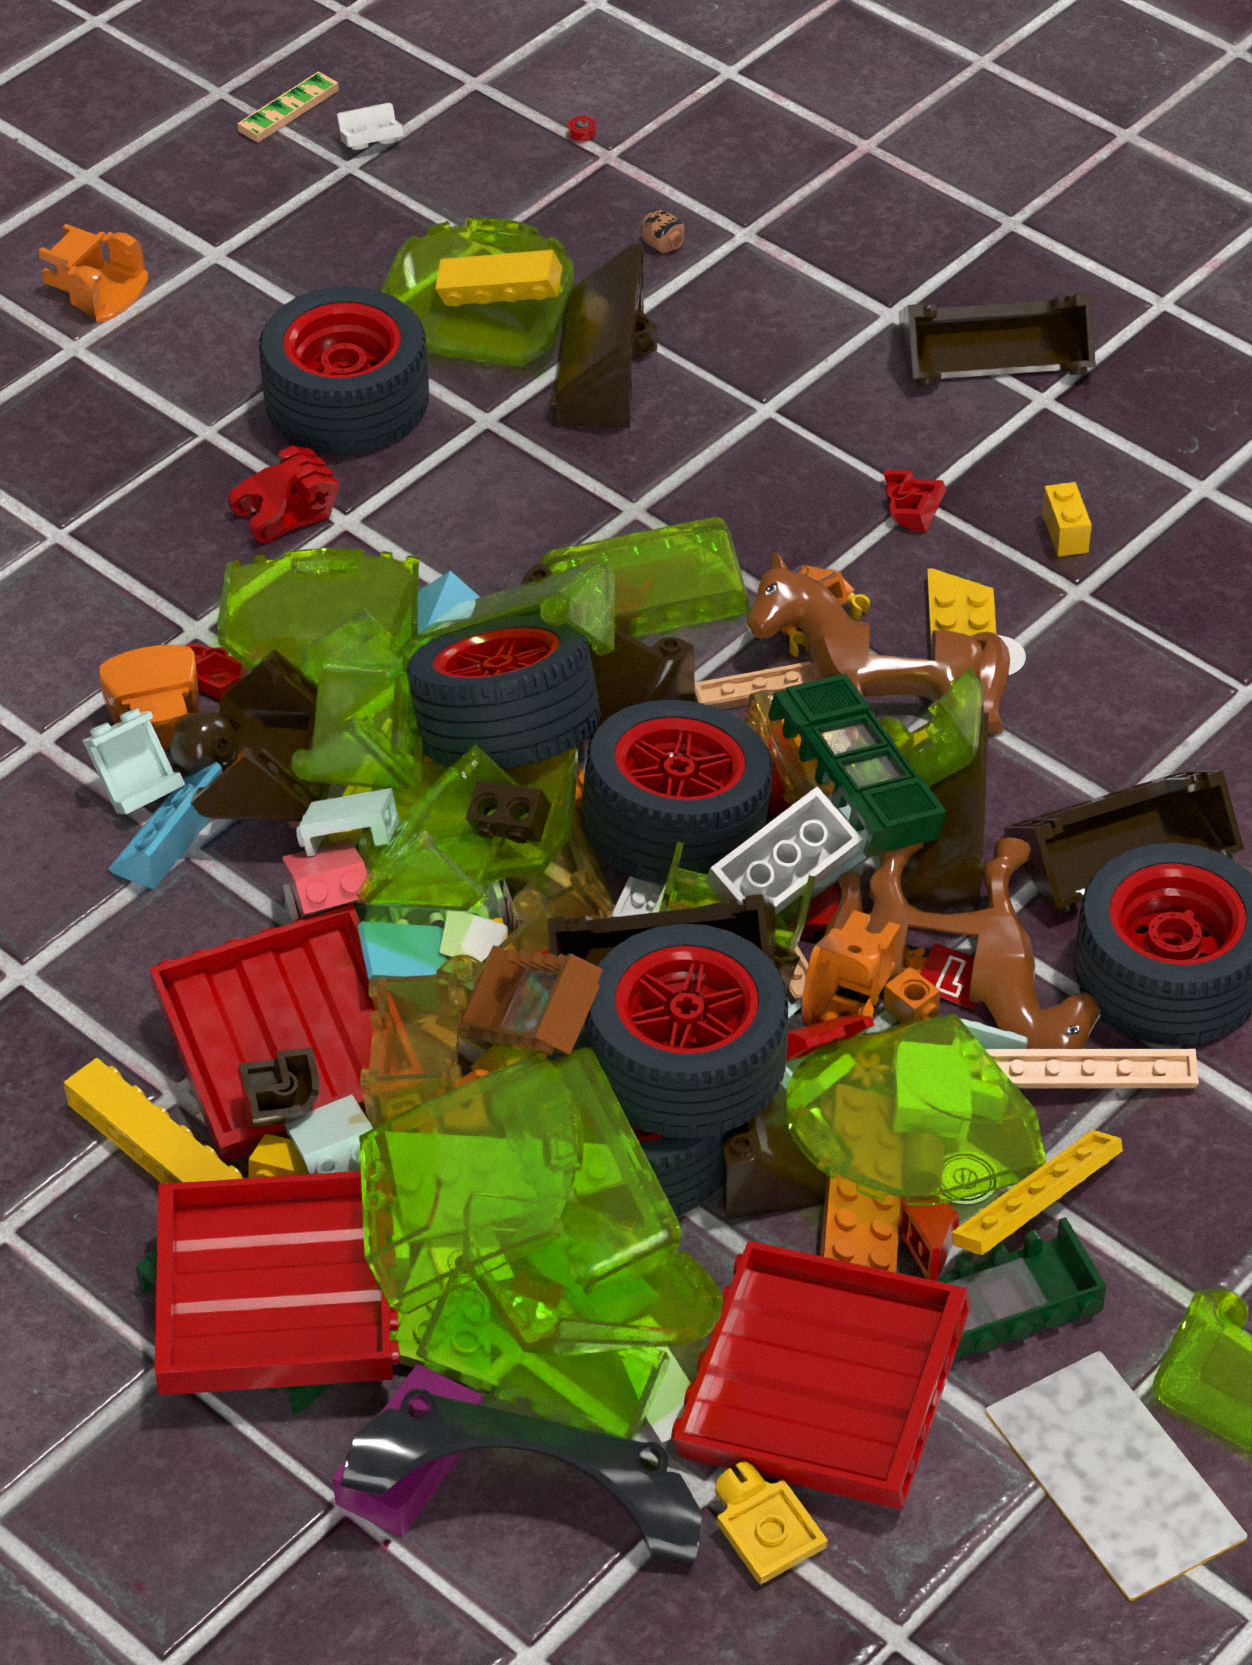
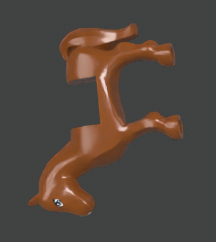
(842, 645)
(1003, 954)

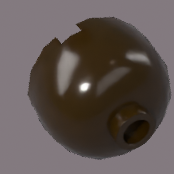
(201, 741)

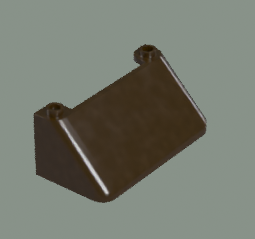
(998, 338)
(599, 344)
(635, 670)
(272, 720)
(1083, 837)
(948, 870)
(594, 938)
(768, 1168)

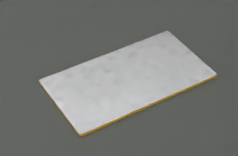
(1116, 1475)

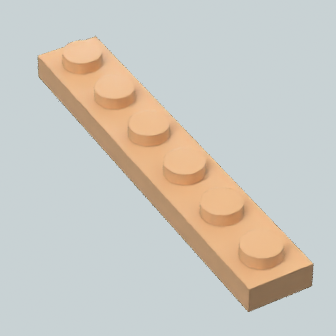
(1098, 1068)

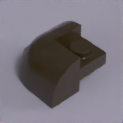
(279, 1088)

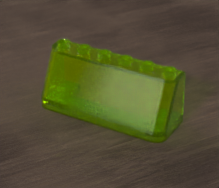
(666, 575)
(620, 1212)
(590, 1390)

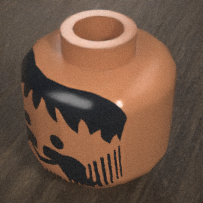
(662, 230)

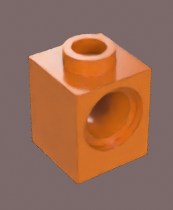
(911, 996)

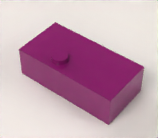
(407, 1498)

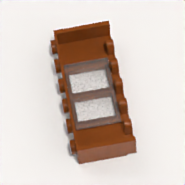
(531, 1000)

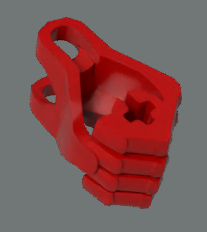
(286, 494)

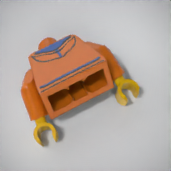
(841, 590)

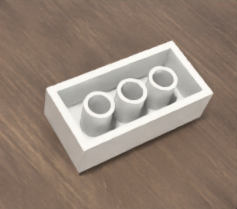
(781, 856)

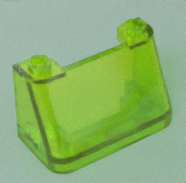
(952, 735)

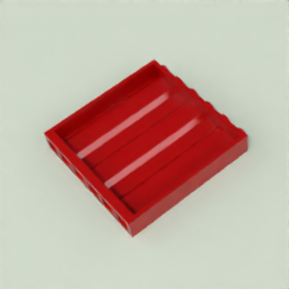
(263, 997)
(267, 1286)
(823, 1373)

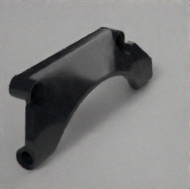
(654, 1500)

